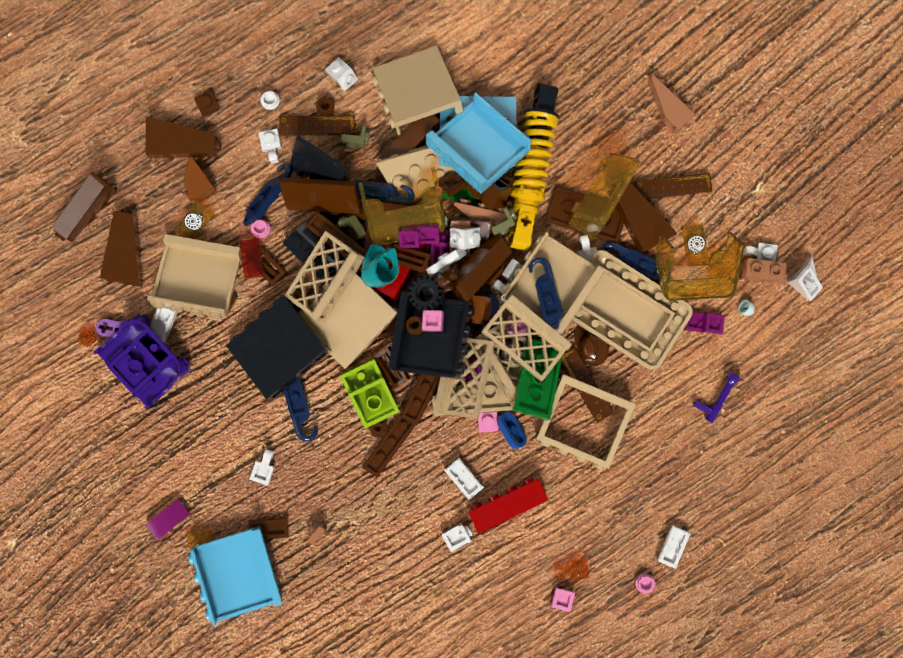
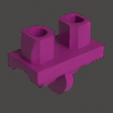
(443, 247)

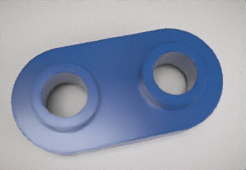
(511, 430)

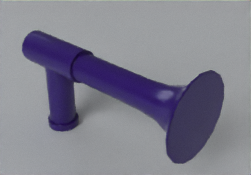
(713, 412)

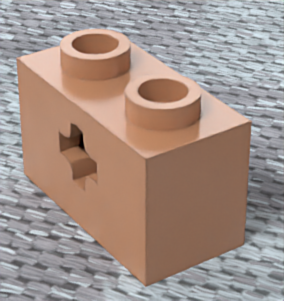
(763, 271)

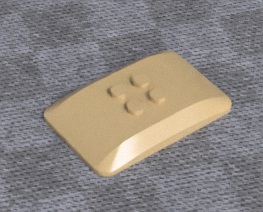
(632, 313)

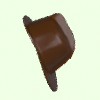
(590, 347)

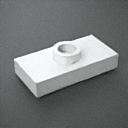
(446, 259)
(163, 322)
(463, 478)
(673, 546)

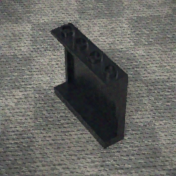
(277, 348)
(432, 351)

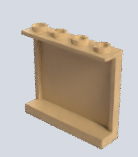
(415, 87)
(572, 274)
(196, 277)
(353, 322)

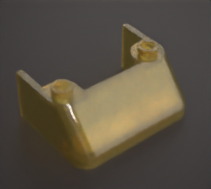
(603, 193)
(385, 225)
(699, 281)

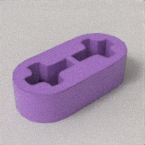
(111, 323)

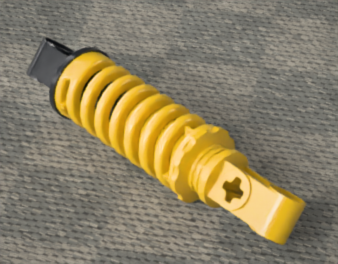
(530, 171)

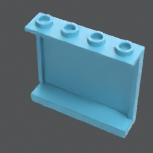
(479, 144)
(235, 574)

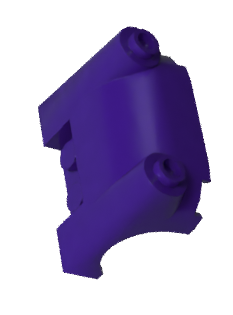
(142, 360)

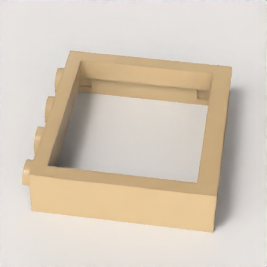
(579, 454)

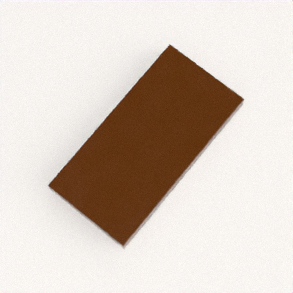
(320, 195)
(560, 215)

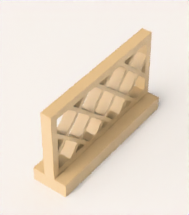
(339, 281)
(534, 323)
(497, 368)
(447, 387)

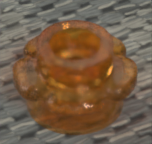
(91, 337)

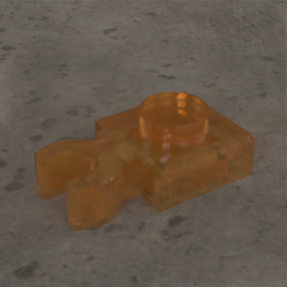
(575, 569)

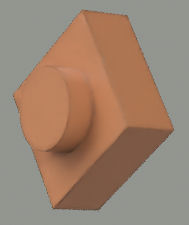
(315, 533)

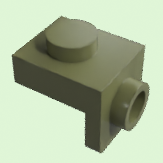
(352, 142)
(503, 226)
(353, 227)

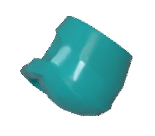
(375, 266)

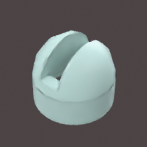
(746, 304)

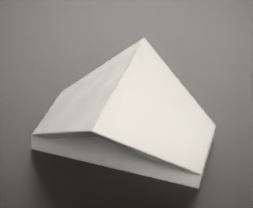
(806, 280)

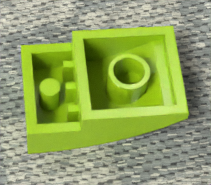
(369, 393)

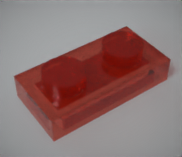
(252, 258)

